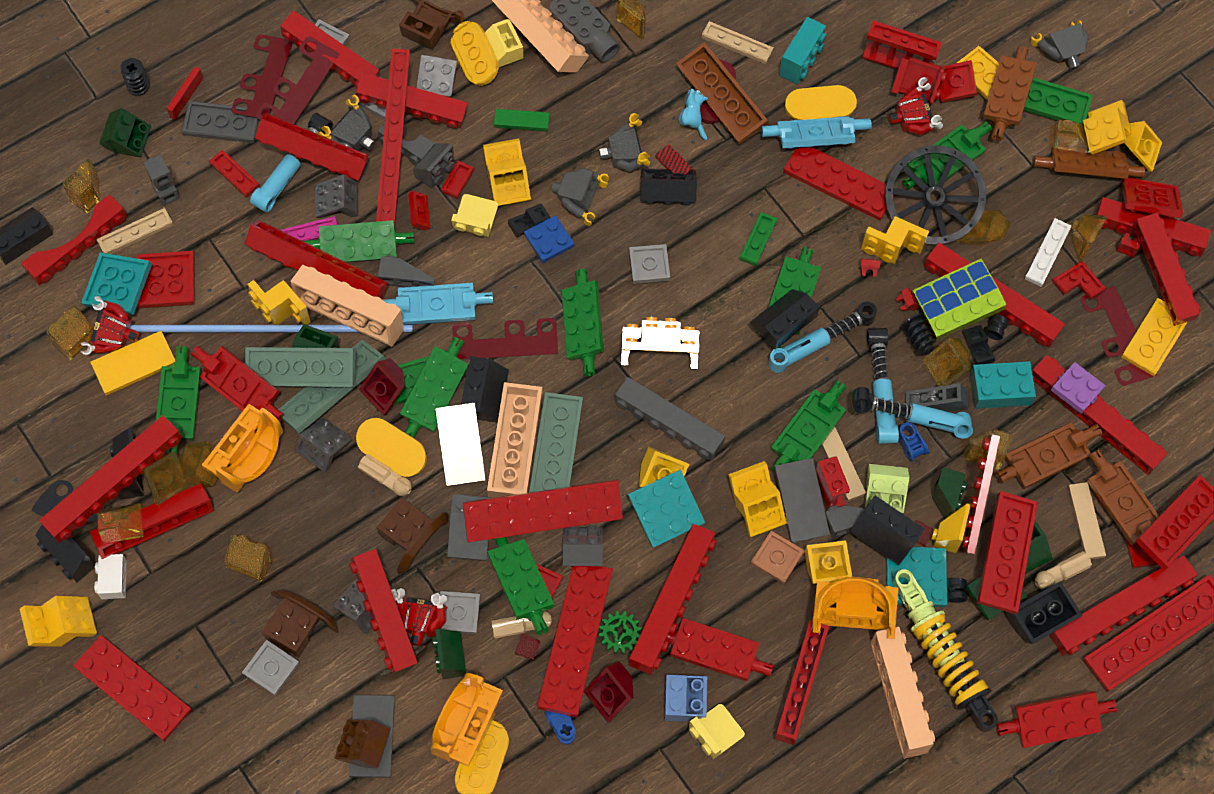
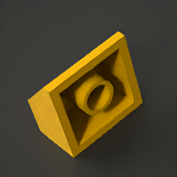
(827, 561)

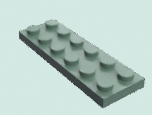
(304, 366)
(314, 401)
(556, 442)

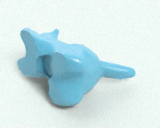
(691, 114)

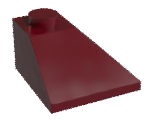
(383, 385)
(611, 690)

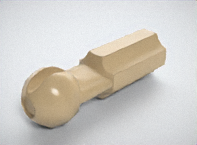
(385, 475)
(1063, 570)
(511, 626)

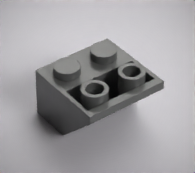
(435, 165)
(583, 546)

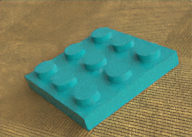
(117, 281)
(666, 508)
(928, 569)

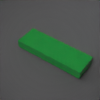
(521, 120)
(758, 239)

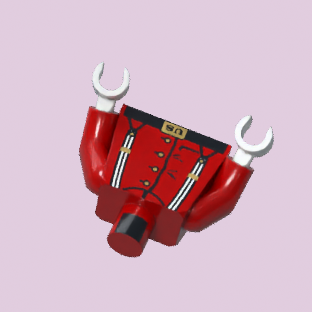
(914, 111)
(110, 328)
(420, 615)

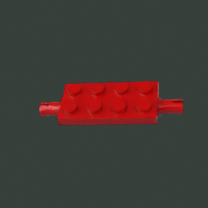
(237, 380)
(717, 650)
(1057, 719)

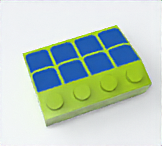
(959, 299)

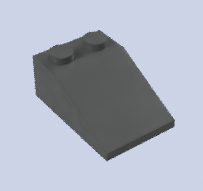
(457, 543)

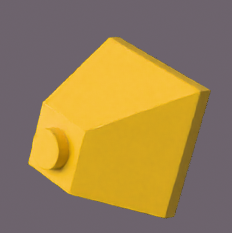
(1144, 144)
(658, 465)
(951, 530)

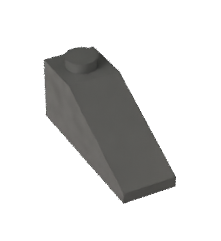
(402, 274)
(944, 398)
(842, 519)

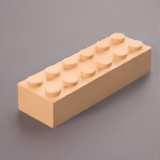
(545, 33)
(348, 305)
(515, 440)
(902, 693)

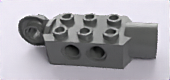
(586, 26)

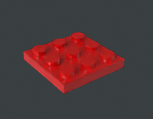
(1152, 197)
(169, 280)

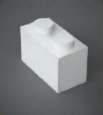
(111, 577)

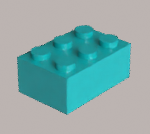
(803, 51)
(1002, 385)

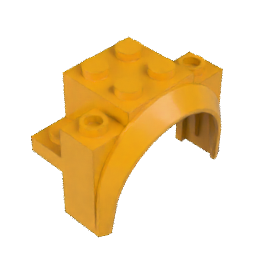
(856, 604)

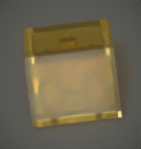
(83, 186)
(70, 332)
(974, 451)
(248, 557)

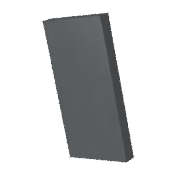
(219, 122)
(801, 500)
(381, 710)

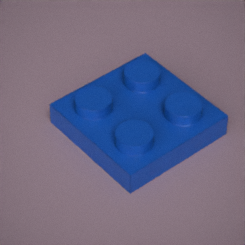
(549, 239)

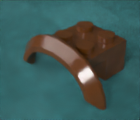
(427, 22)
(409, 530)
(294, 622)

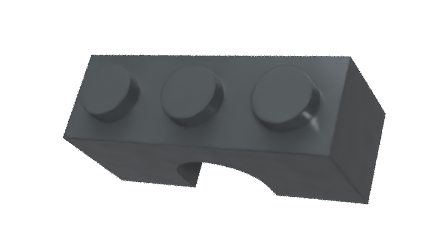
(413, 150)
(161, 180)

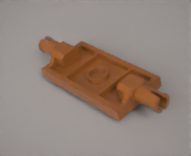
(1010, 91)
(1099, 164)
(1048, 455)
(1122, 497)

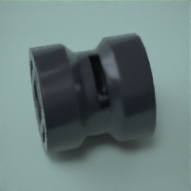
(996, 328)
(957, 590)

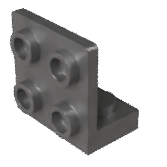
(437, 75)
(336, 195)
(321, 443)
(352, 606)

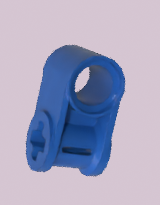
(914, 444)
(560, 723)

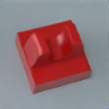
(1128, 246)
(873, 264)
(910, 300)

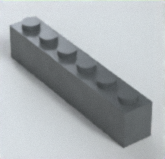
(669, 418)

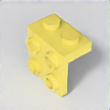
(475, 215)
(716, 731)

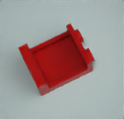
(913, 69)
(831, 482)

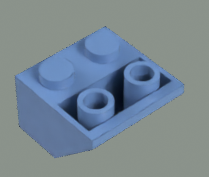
(685, 697)

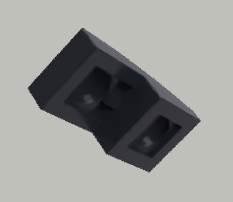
(531, 218)
(978, 345)

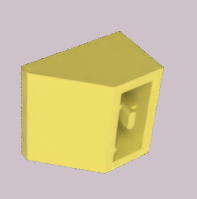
(505, 42)

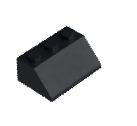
(668, 186)
(22, 234)
(785, 317)
(485, 387)
(120, 442)
(887, 530)
(67, 554)
(1044, 613)

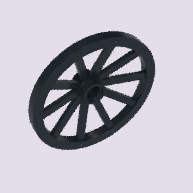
(954, 154)

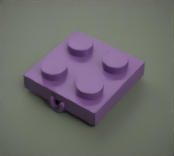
(1078, 387)

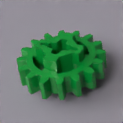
(612, 631)

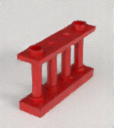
(897, 39)

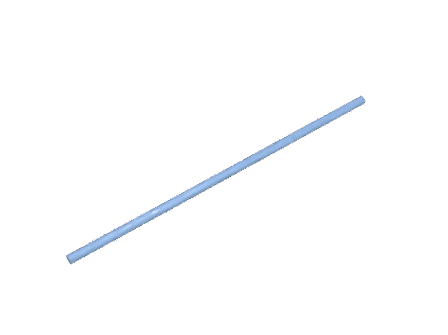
(244, 328)

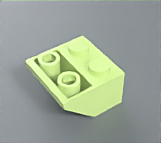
(888, 484)

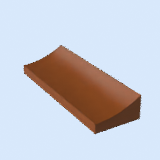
(723, 93)

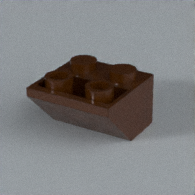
(362, 743)

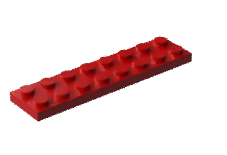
(542, 510)
(1153, 635)
(575, 640)

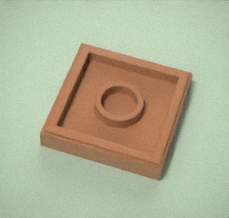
(777, 557)

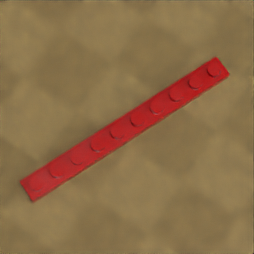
(393, 135)

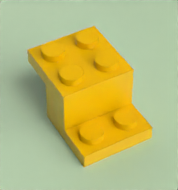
(1107, 127)
(507, 172)
(890, 245)
(278, 303)
(757, 499)
(58, 621)

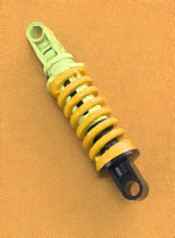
(945, 652)

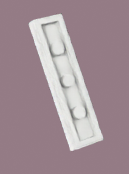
(1048, 252)

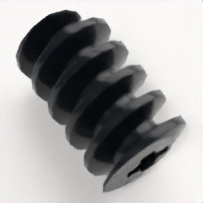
(134, 76)
(918, 335)

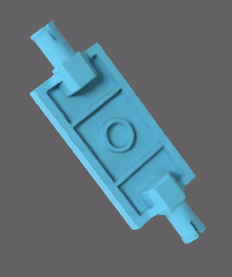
(816, 131)
(439, 303)

